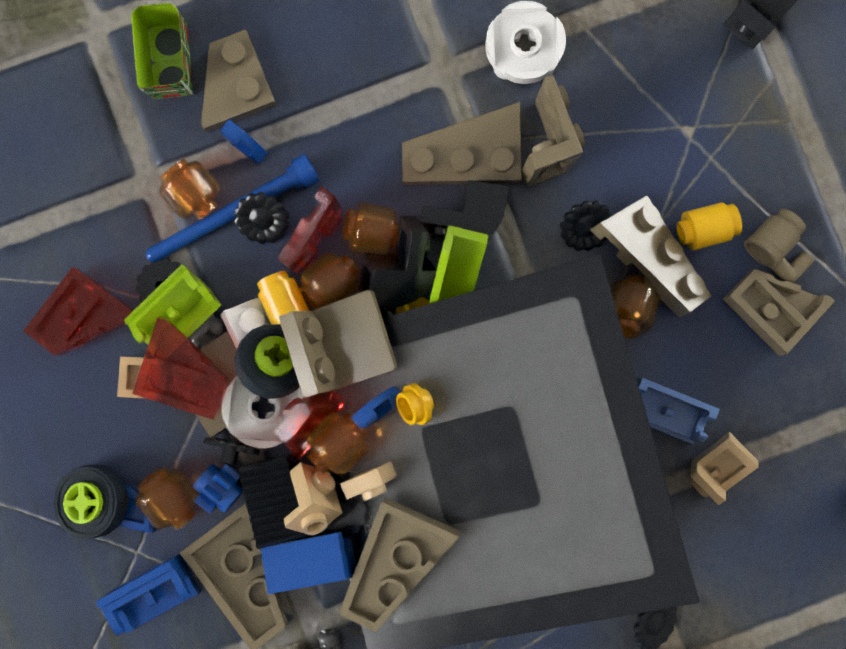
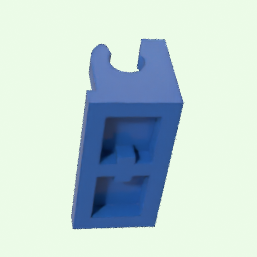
(308, 562)
(148, 595)

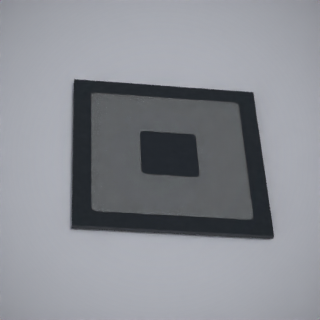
(529, 455)

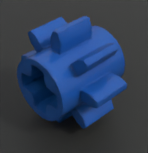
(218, 488)

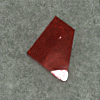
(323, 221)
(76, 314)
(179, 373)
(302, 417)

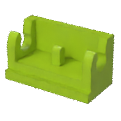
(180, 299)

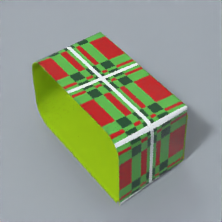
(159, 18)

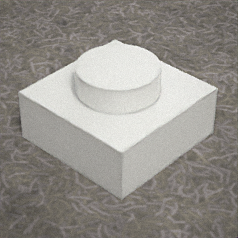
(244, 318)

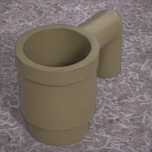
(775, 240)

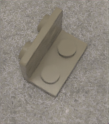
(564, 140)
(338, 344)

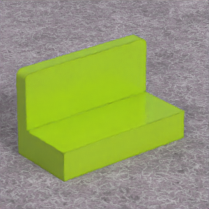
(458, 263)

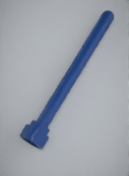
(298, 174)

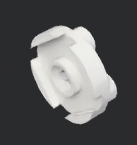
(540, 26)
(244, 422)

